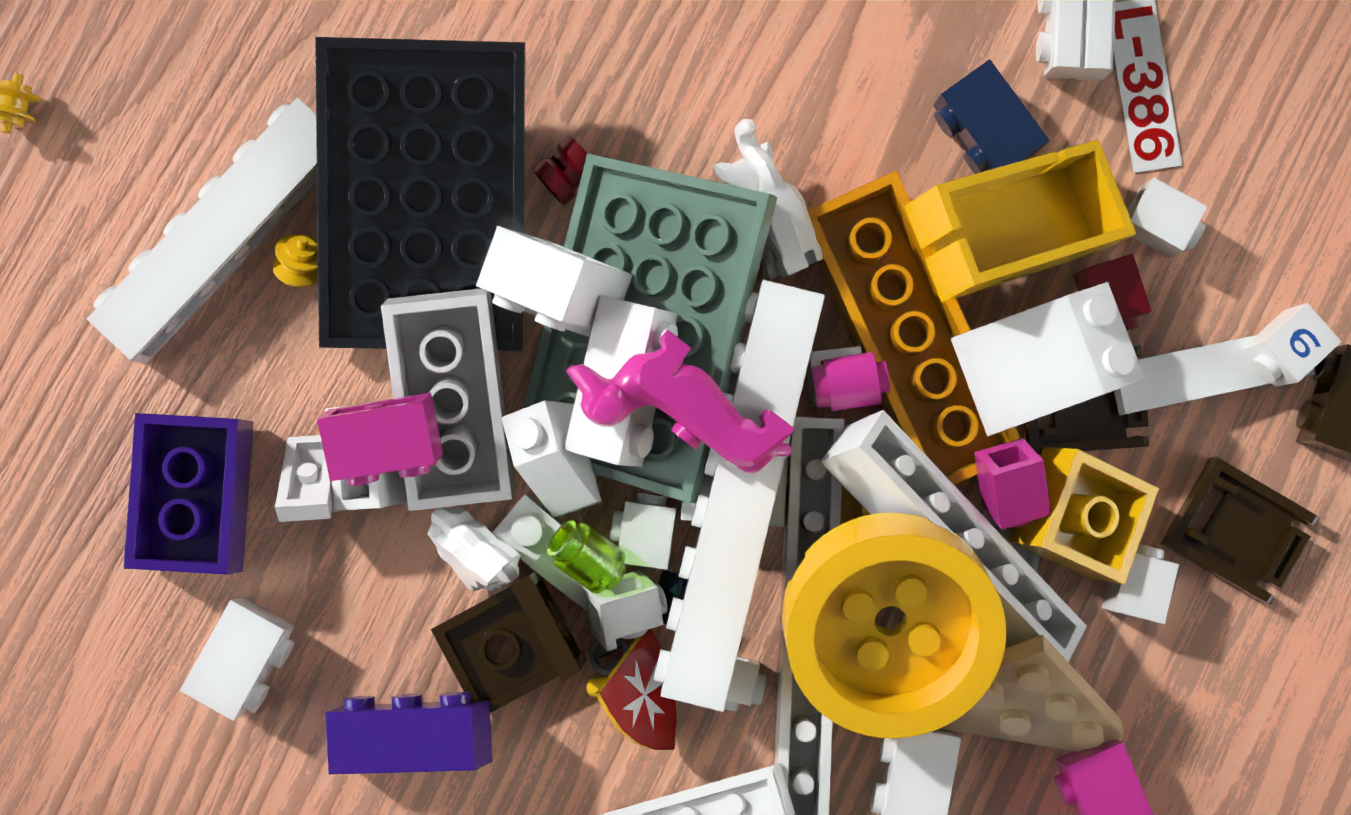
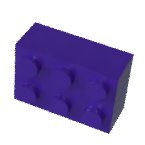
(188, 494)

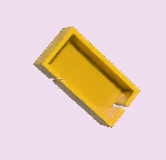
(1019, 219)

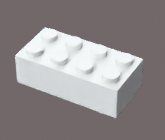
(451, 350)

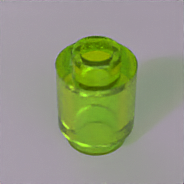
(587, 556)

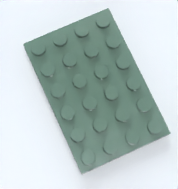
(689, 253)

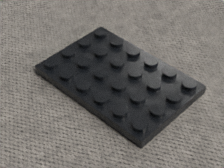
(413, 175)

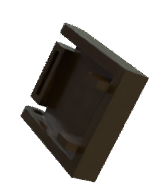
(1089, 426)
(1245, 534)

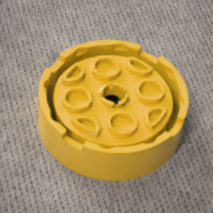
(903, 677)

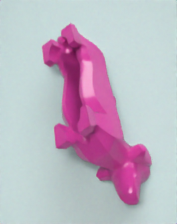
(688, 398)

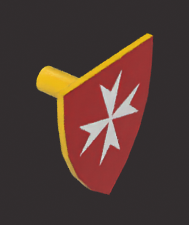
(635, 699)

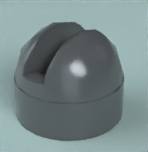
(597, 652)

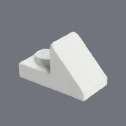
(304, 482)

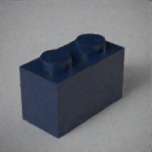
(988, 120)

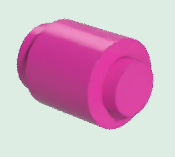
(850, 381)

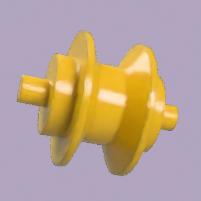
(15, 102)
(296, 260)

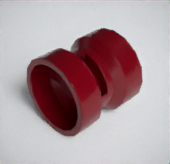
(563, 170)

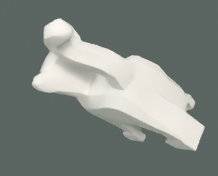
(791, 236)

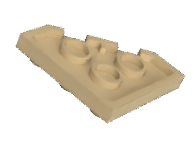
(1040, 703)

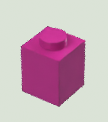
(1012, 483)

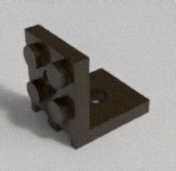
(537, 630)

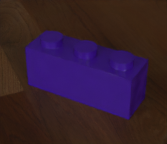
(409, 735)

